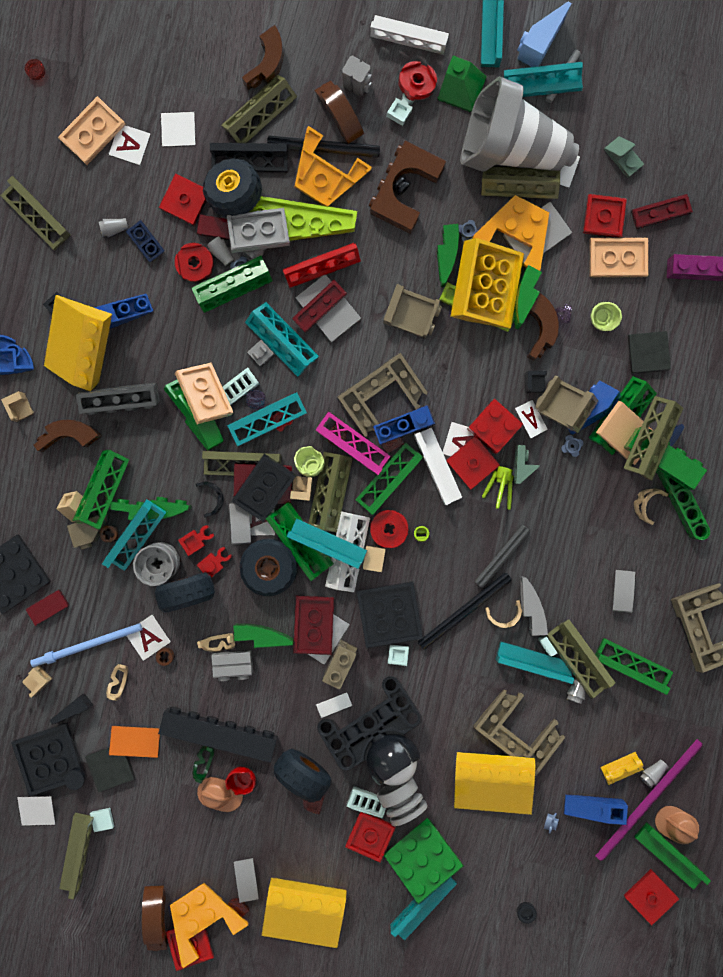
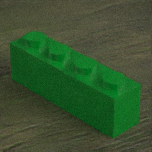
(674, 463)

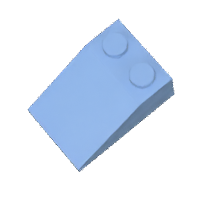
(540, 37)

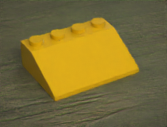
(487, 283)
(77, 342)
(494, 783)
(304, 912)

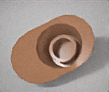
(214, 795)
(677, 825)

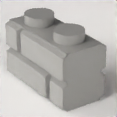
(357, 76)
(232, 664)

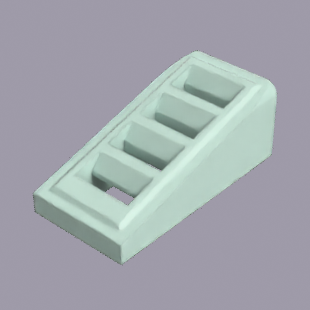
(251, 377)
(365, 809)

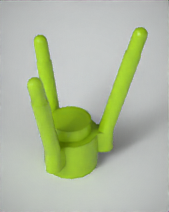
(504, 477)

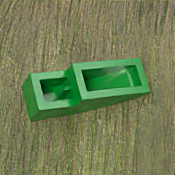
(447, 252)
(525, 295)
(261, 635)

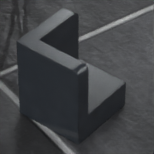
(535, 381)

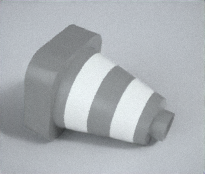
(514, 133)

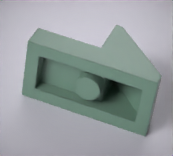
(624, 157)
(521, 470)

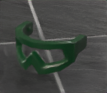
(200, 777)

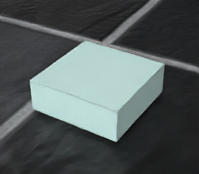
(547, 645)
(398, 654)
(102, 819)

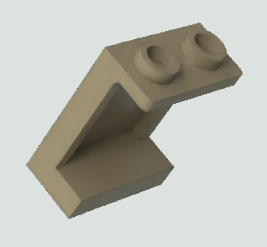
(412, 312)
(566, 404)
(339, 664)

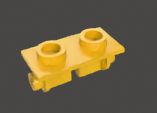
(622, 768)

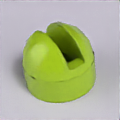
(421, 530)

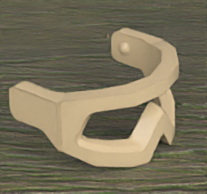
(652, 492)
(509, 624)
(205, 643)
(123, 668)

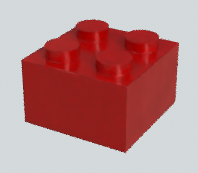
(495, 426)

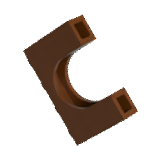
(408, 160)

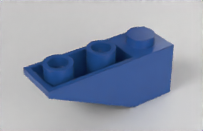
(127, 309)
(607, 399)
(404, 424)
(596, 809)

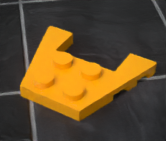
(321, 179)
(522, 222)
(197, 912)

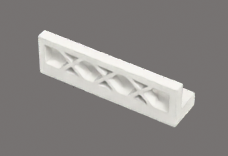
(409, 34)
(437, 466)
(339, 570)

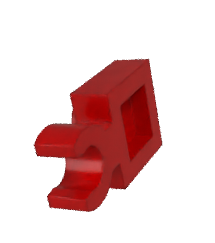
(194, 541)
(212, 563)

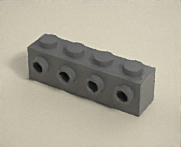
(118, 398)

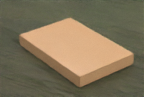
(92, 130)
(618, 257)
(204, 393)
(619, 428)

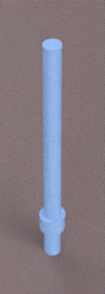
(51, 657)

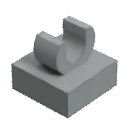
(260, 353)

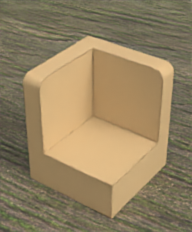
(17, 406)
(302, 488)
(69, 504)
(374, 559)
(36, 680)

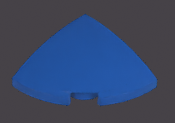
(13, 358)

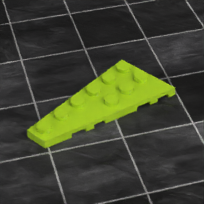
(310, 220)

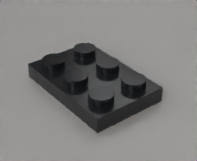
(263, 487)

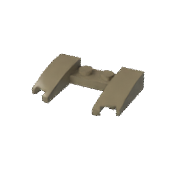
(393, 370)
(689, 608)
(491, 727)

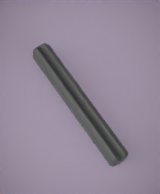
(502, 556)

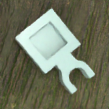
(400, 110)

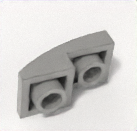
(239, 525)
(623, 591)
(246, 880)

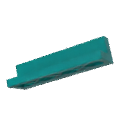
(492, 33)
(548, 79)
(278, 340)
(263, 412)
(127, 534)
(327, 543)
(533, 662)
(415, 913)

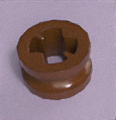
(103, 536)
(159, 655)

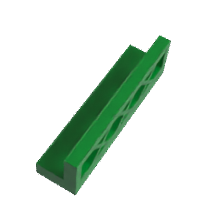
(231, 284)
(632, 397)
(395, 482)
(93, 489)
(317, 560)
(635, 674)
(671, 856)

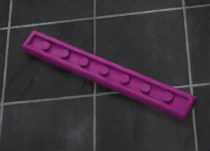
(649, 800)

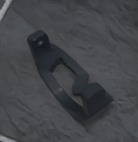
(220, 501)

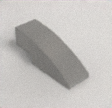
(533, 608)

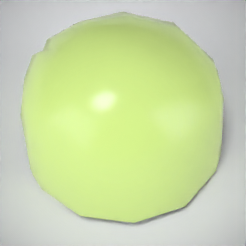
(606, 316)
(309, 461)

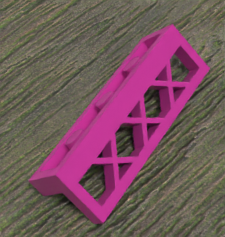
(349, 449)

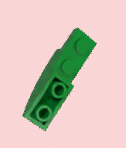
(206, 432)
(171, 509)

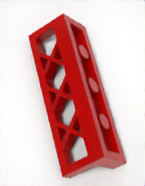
(322, 265)

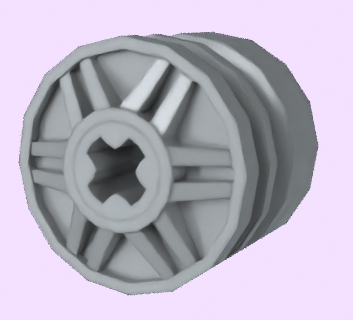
(155, 574)
(402, 802)

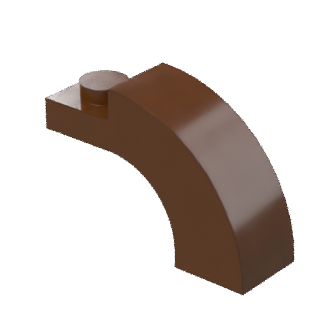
(271, 62)
(340, 110)
(548, 324)
(60, 429)
(153, 918)

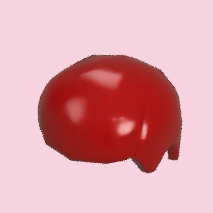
(241, 780)

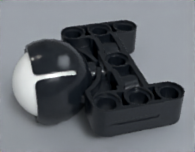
(390, 754)

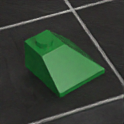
(461, 84)

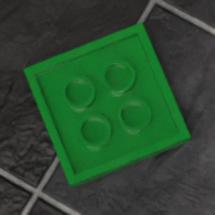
(423, 860)

